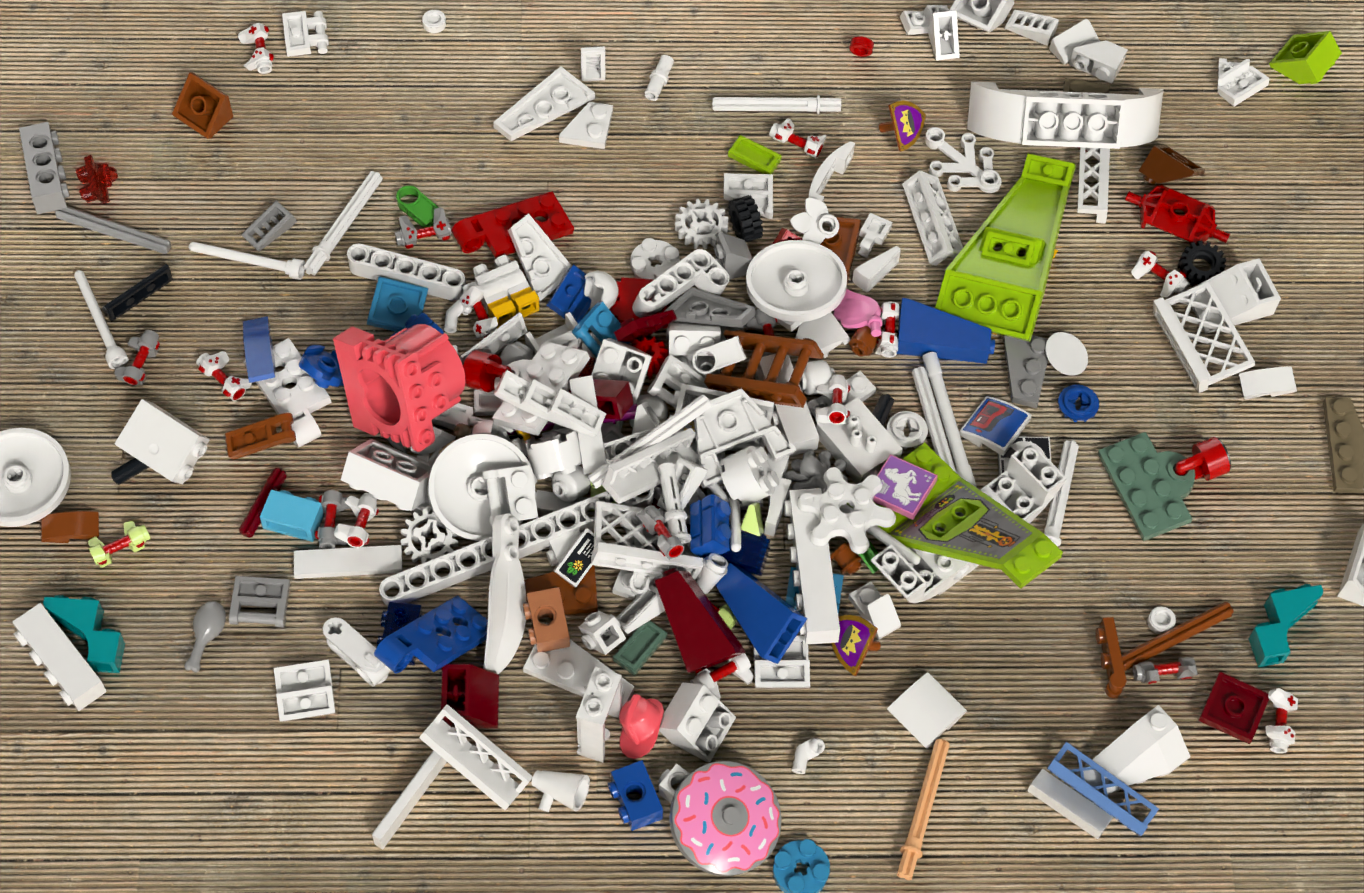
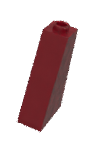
(696, 624)

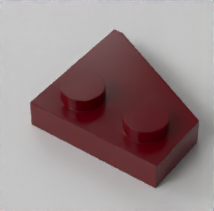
(645, 326)

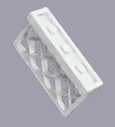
(1181, 340)
(642, 559)

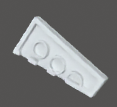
(569, 669)

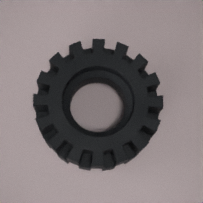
(745, 218)
(1205, 253)

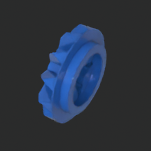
(1088, 400)

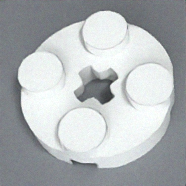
(653, 250)

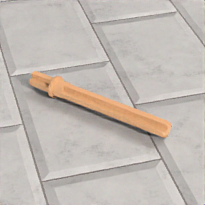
(913, 844)

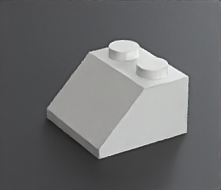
(983, 13)

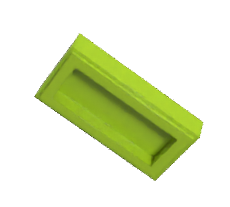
(754, 155)

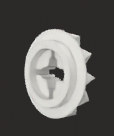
(916, 425)

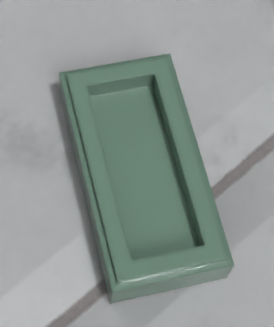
(640, 647)

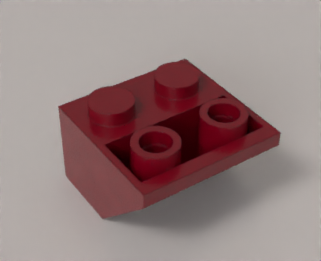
(471, 694)

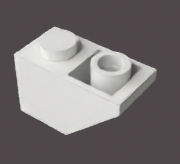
(1099, 59)

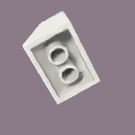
(387, 474)

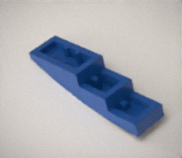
(258, 349)

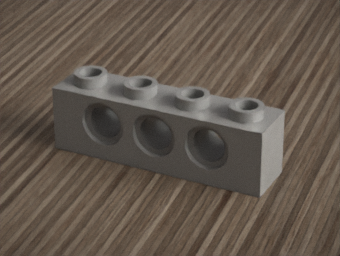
(43, 167)

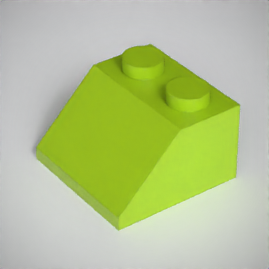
(1307, 57)

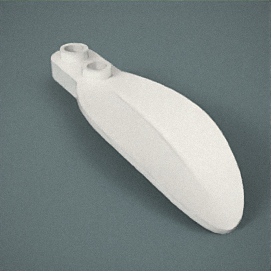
(506, 596)

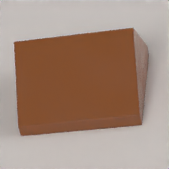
(202, 106)

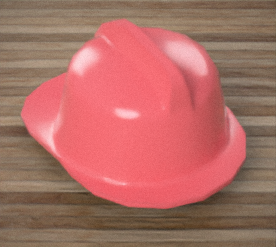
(640, 725)

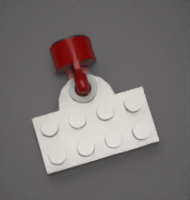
(550, 366)

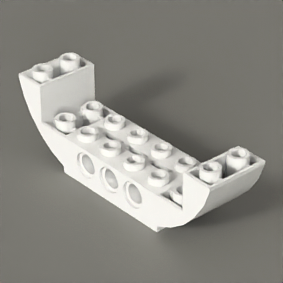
(1065, 117)
(1022, 488)

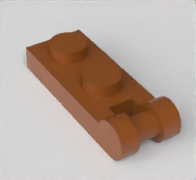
(260, 436)
(1111, 657)

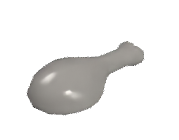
(206, 625)

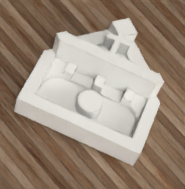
(1239, 81)
(825, 332)

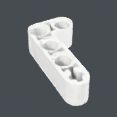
(680, 279)

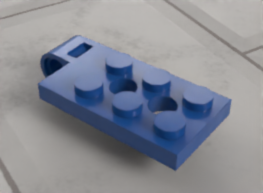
(422, 639)

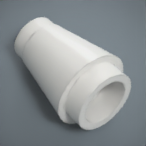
(713, 570)

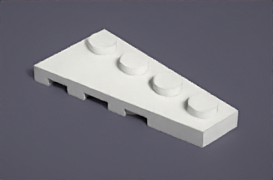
(544, 103)

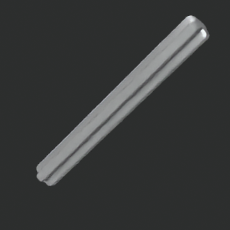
(114, 229)

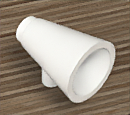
(563, 787)

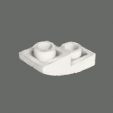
(919, 21)
(1267, 381)

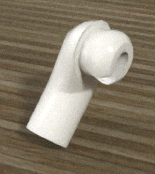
(452, 315)

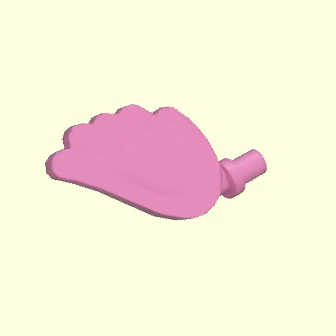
(859, 311)

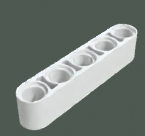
(397, 264)

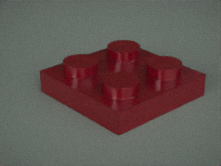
(1234, 707)

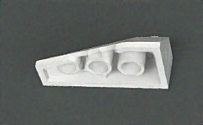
(1142, 752)

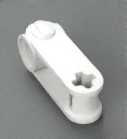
(355, 651)

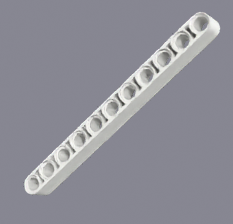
(484, 563)

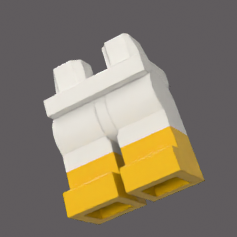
(505, 290)

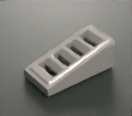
(269, 215)

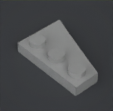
(711, 309)

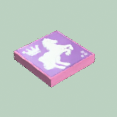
(904, 486)

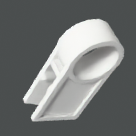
(725, 354)

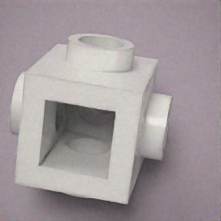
(601, 632)

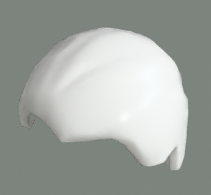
(601, 288)

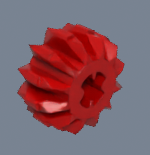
(656, 350)

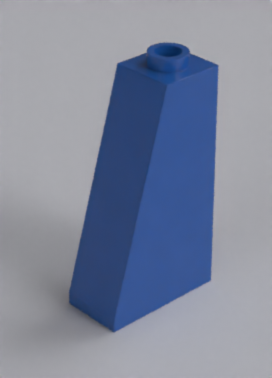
(932, 330)
(761, 613)

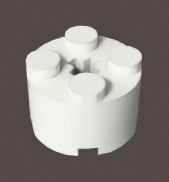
(554, 452)
(748, 475)

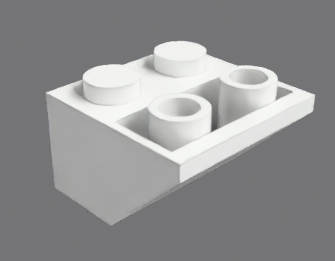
(689, 338)
(622, 362)
(696, 721)

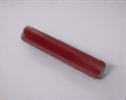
(252, 519)

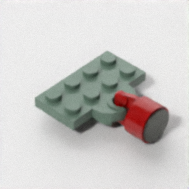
(1157, 482)

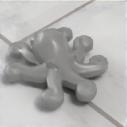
(812, 470)

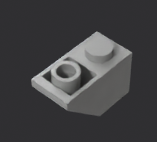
(732, 255)

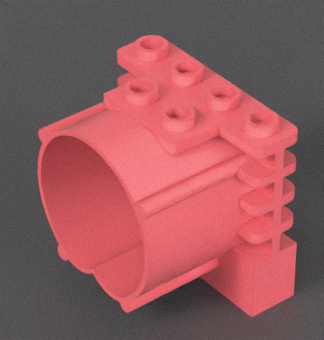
(399, 382)

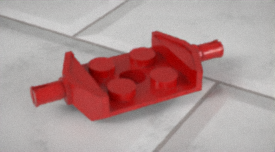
(1194, 226)

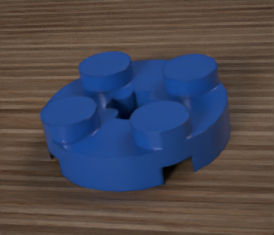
(321, 366)

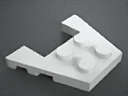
(730, 423)

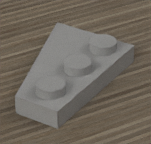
(1026, 368)

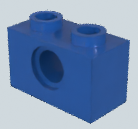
(635, 779)

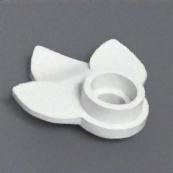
(811, 222)

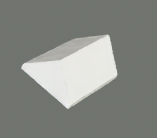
(1353, 580)

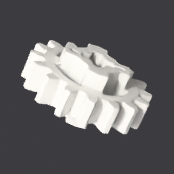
(701, 223)
(419, 534)

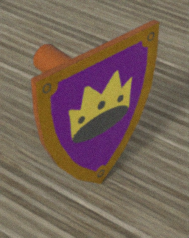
(906, 122)
(854, 642)

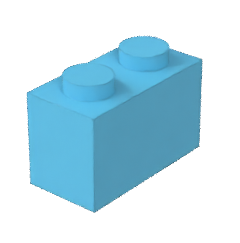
(292, 515)

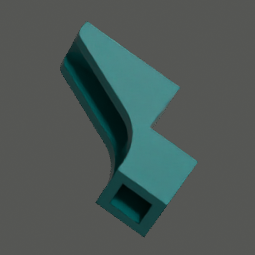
(1283, 611)
(85, 620)

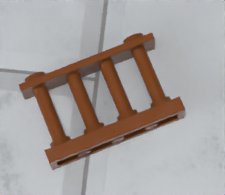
(768, 389)

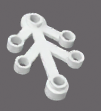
(963, 164)

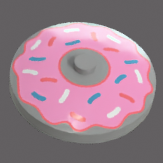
(725, 818)

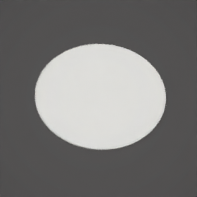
(1066, 353)

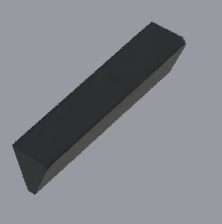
(137, 293)

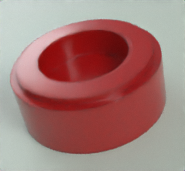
(861, 46)

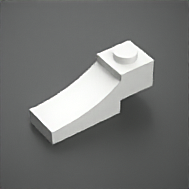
(781, 494)

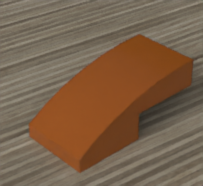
(69, 525)

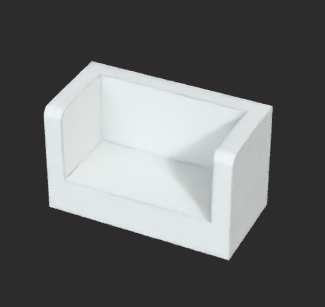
(561, 335)

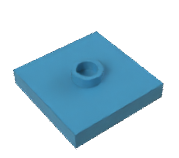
(395, 303)

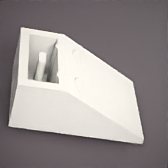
(1243, 292)

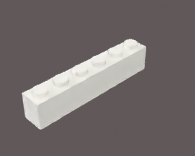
(812, 574)

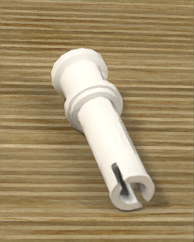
(674, 515)

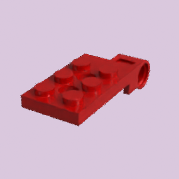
(494, 224)

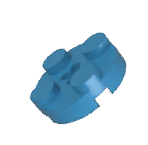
(806, 853)

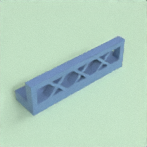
(1098, 798)

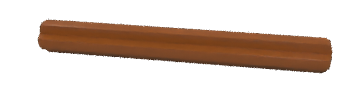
(1177, 635)

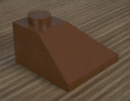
(1168, 165)

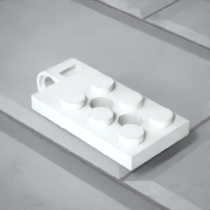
(299, 400)

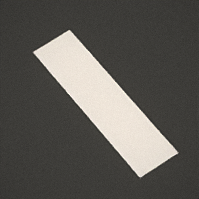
(590, 447)

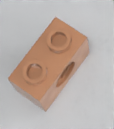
(547, 604)

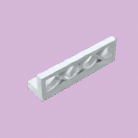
(1101, 187)
(932, 217)
(640, 471)
(473, 760)

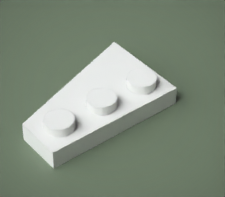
(539, 256)

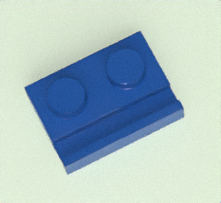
(570, 295)

